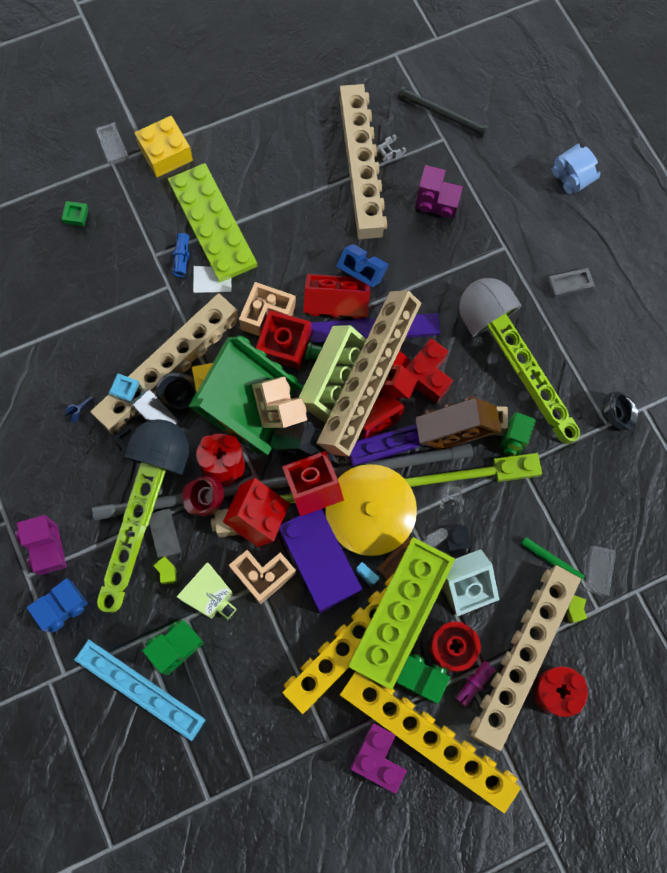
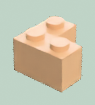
(260, 302)
(276, 406)
(264, 580)

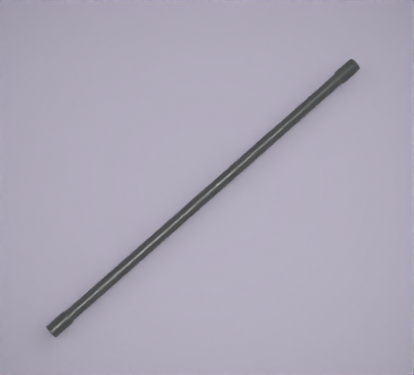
(453, 453)

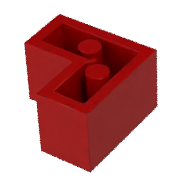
(425, 368)
(399, 380)

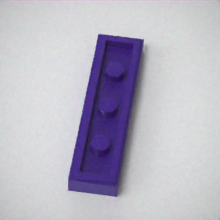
(385, 445)

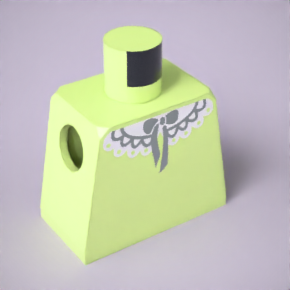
(208, 594)

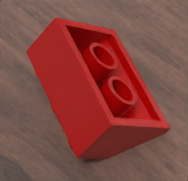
(336, 296)

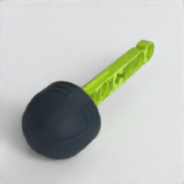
(158, 449)

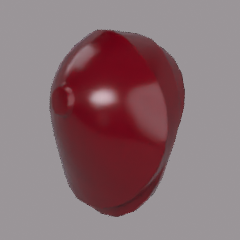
(203, 496)

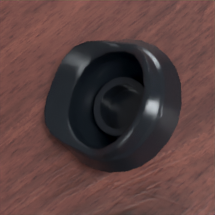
(176, 390)
(619, 411)

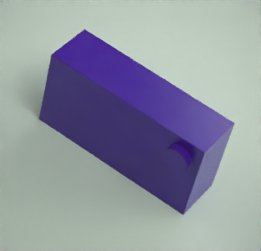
(320, 560)

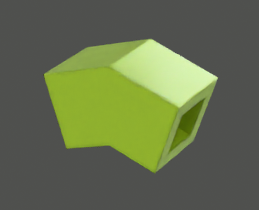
(167, 571)
(576, 609)

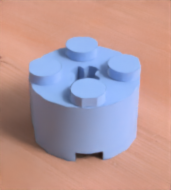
(576, 168)

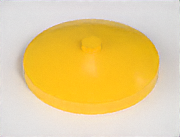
(375, 510)

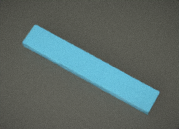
(140, 690)

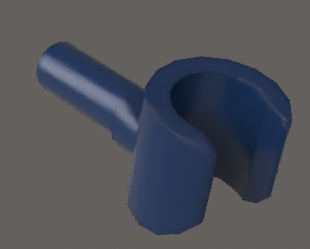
(75, 409)

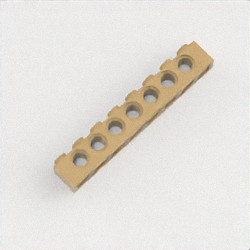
(354, 112)
(217, 308)
(369, 373)
(566, 585)

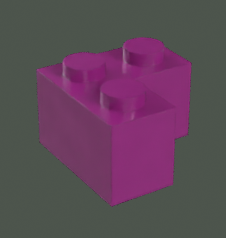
(437, 195)
(44, 544)
(372, 763)

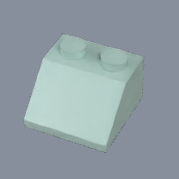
(471, 583)

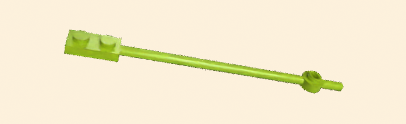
(504, 468)

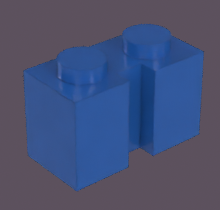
(356, 264)
(58, 606)

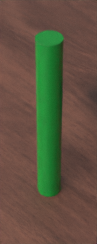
(549, 557)

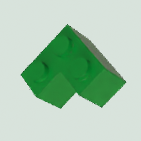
(173, 648)

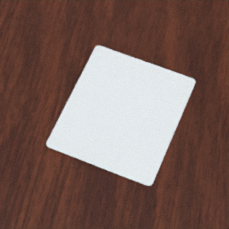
(206, 281)

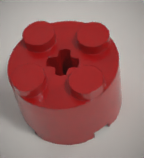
(221, 458)
(461, 635)
(573, 688)

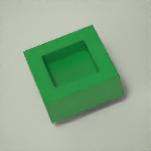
(75, 213)

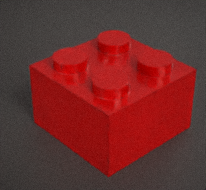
(285, 339)
(313, 483)
(256, 512)

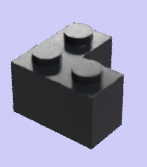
(297, 441)

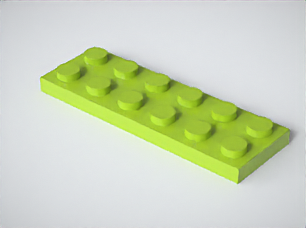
(212, 222)
(401, 613)

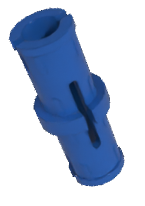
(180, 255)

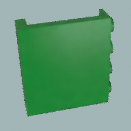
(228, 394)

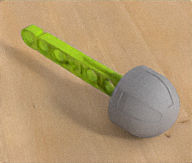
(487, 307)

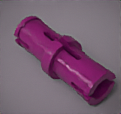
(475, 684)

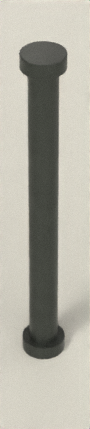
(404, 93)

